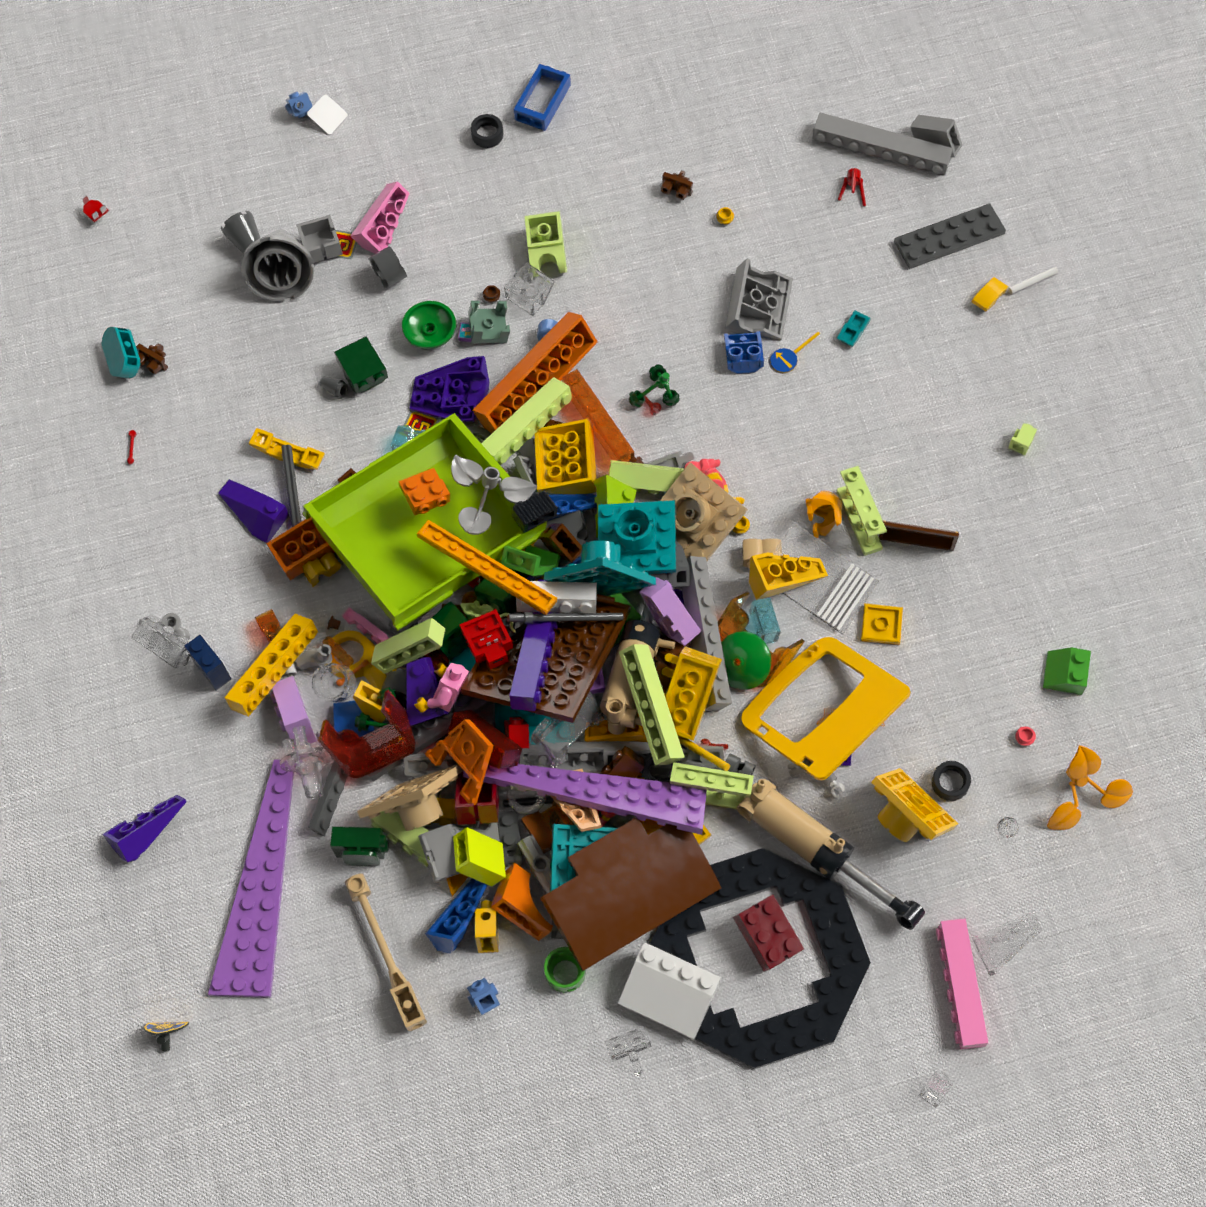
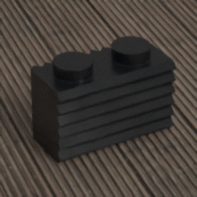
(534, 511)

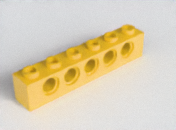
(271, 665)

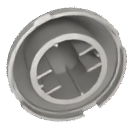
(277, 266)

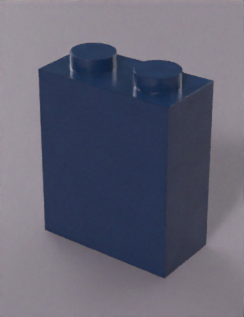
(208, 662)

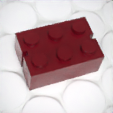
(486, 808)
(768, 933)

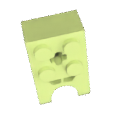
(545, 240)

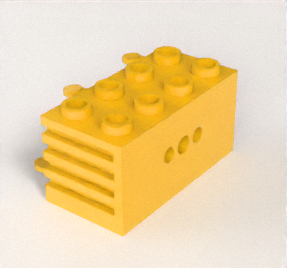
(690, 688)

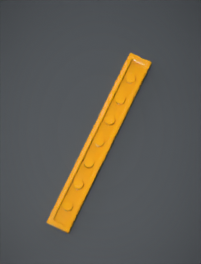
(487, 567)

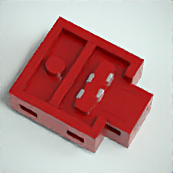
(487, 639)

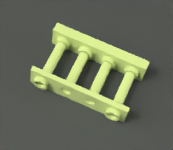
(861, 510)
(722, 787)

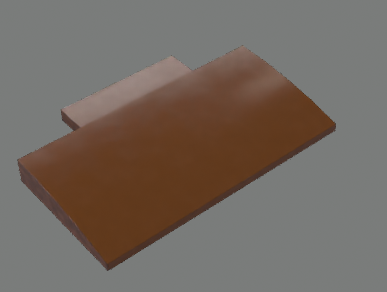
(628, 888)

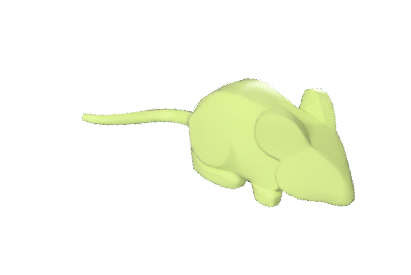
(474, 610)

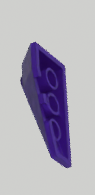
(254, 509)

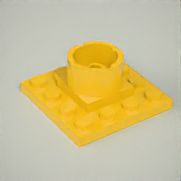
(910, 808)

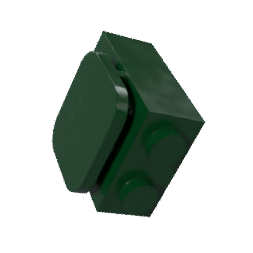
(361, 365)
(496, 597)
(453, 640)
(359, 845)

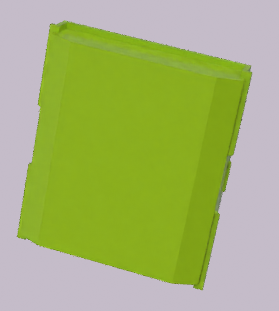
(377, 531)

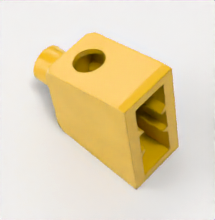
(486, 928)

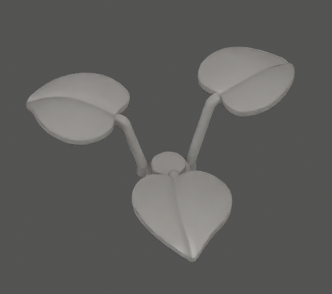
(466, 472)

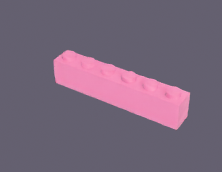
(963, 984)

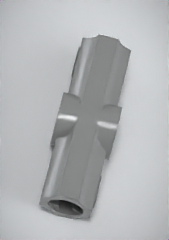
(533, 854)

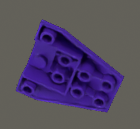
(452, 389)

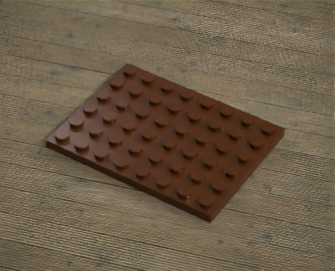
(572, 669)

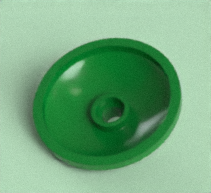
(426, 317)
(753, 657)

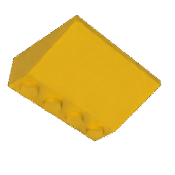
(566, 458)

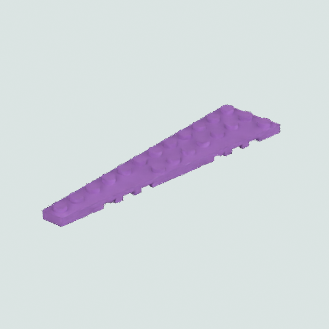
(610, 793)
(250, 938)

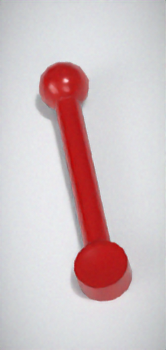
(132, 433)

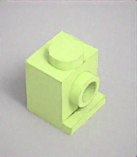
(1022, 439)

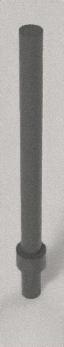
(529, 617)

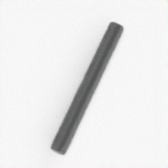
(291, 485)

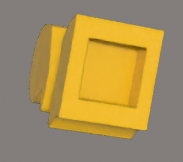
(325, 565)

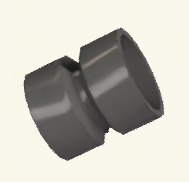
(738, 766)

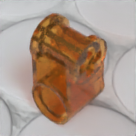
(268, 624)

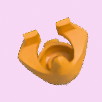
(826, 506)

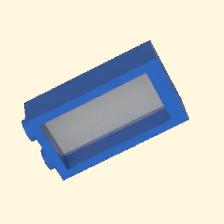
(542, 97)

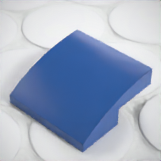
(345, 717)

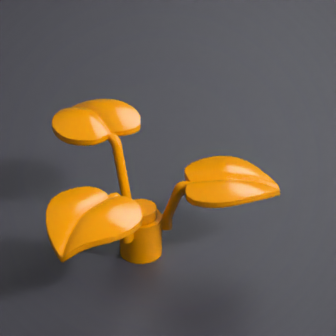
(1083, 764)

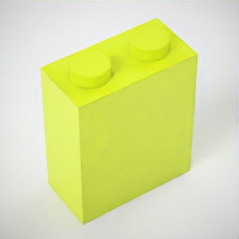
(479, 856)

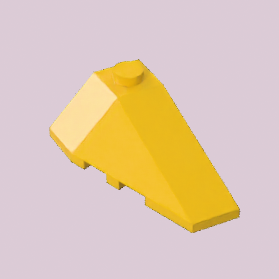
(777, 574)

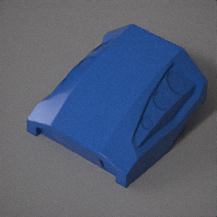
(744, 352)

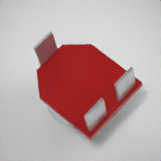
(94, 209)

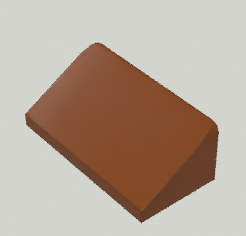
(538, 829)

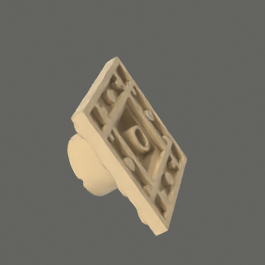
(712, 508)
(413, 799)

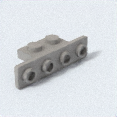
(526, 462)

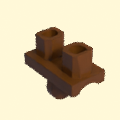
(678, 183)
(154, 355)

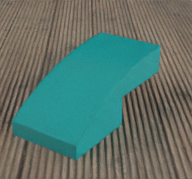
(854, 328)

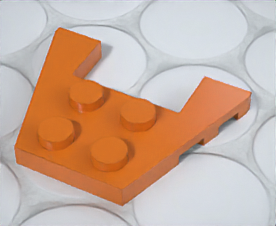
(472, 753)

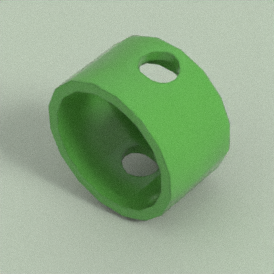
(556, 956)

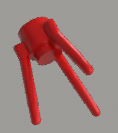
(853, 179)

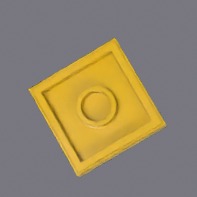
(881, 624)

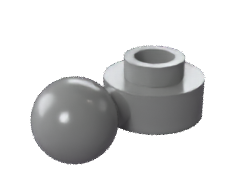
(171, 617)

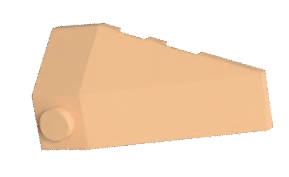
(583, 817)

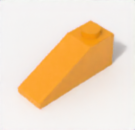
(602, 733)

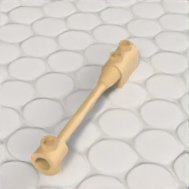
(401, 988)

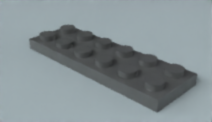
(949, 236)

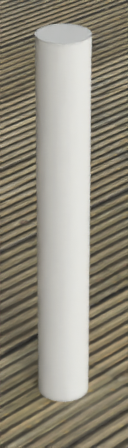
(1033, 280)

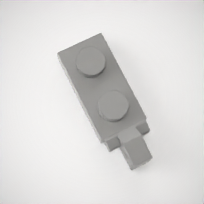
(674, 459)

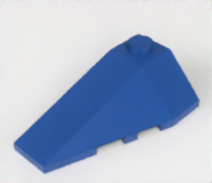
(573, 502)
(454, 921)

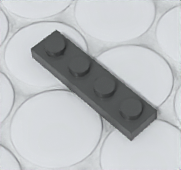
(328, 802)

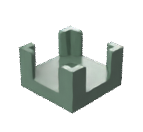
(488, 324)

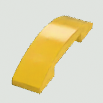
(302, 457)

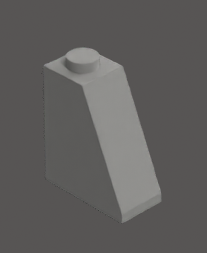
(938, 131)

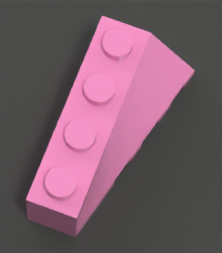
(382, 218)

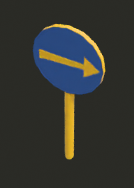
(785, 360)

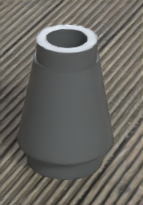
(334, 386)

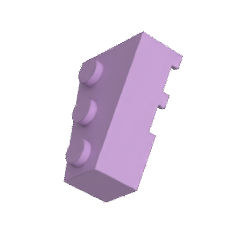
(669, 612)
(291, 708)

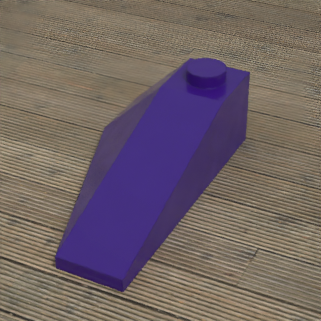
(135, 837)

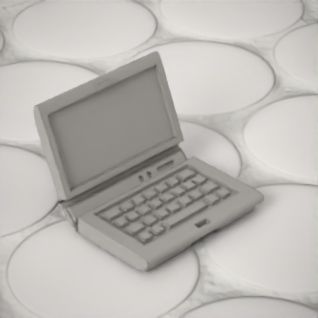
(439, 847)

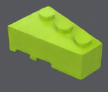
(612, 492)

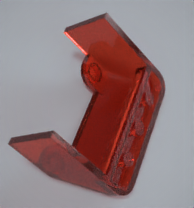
(374, 750)

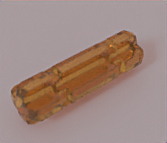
(339, 652)

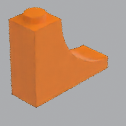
(516, 904)

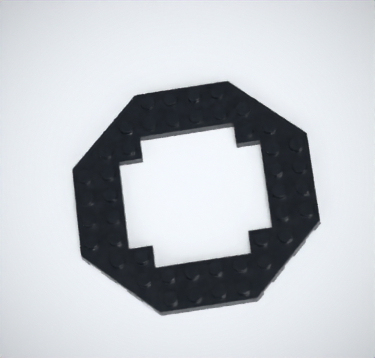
(838, 940)

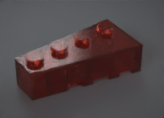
(505, 751)

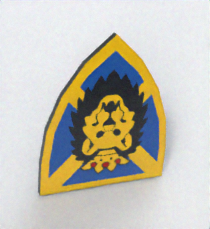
(164, 1030)

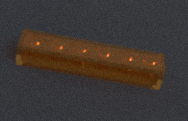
(601, 422)

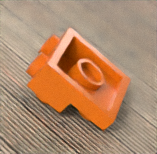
(425, 491)

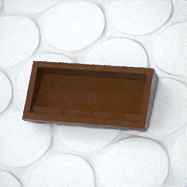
(919, 535)

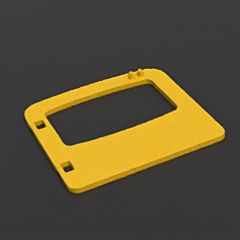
(847, 726)

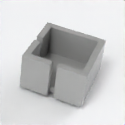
(320, 238)

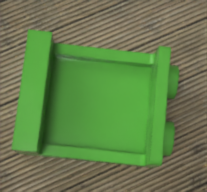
(532, 561)

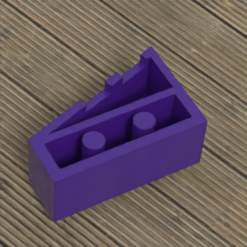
(421, 683)

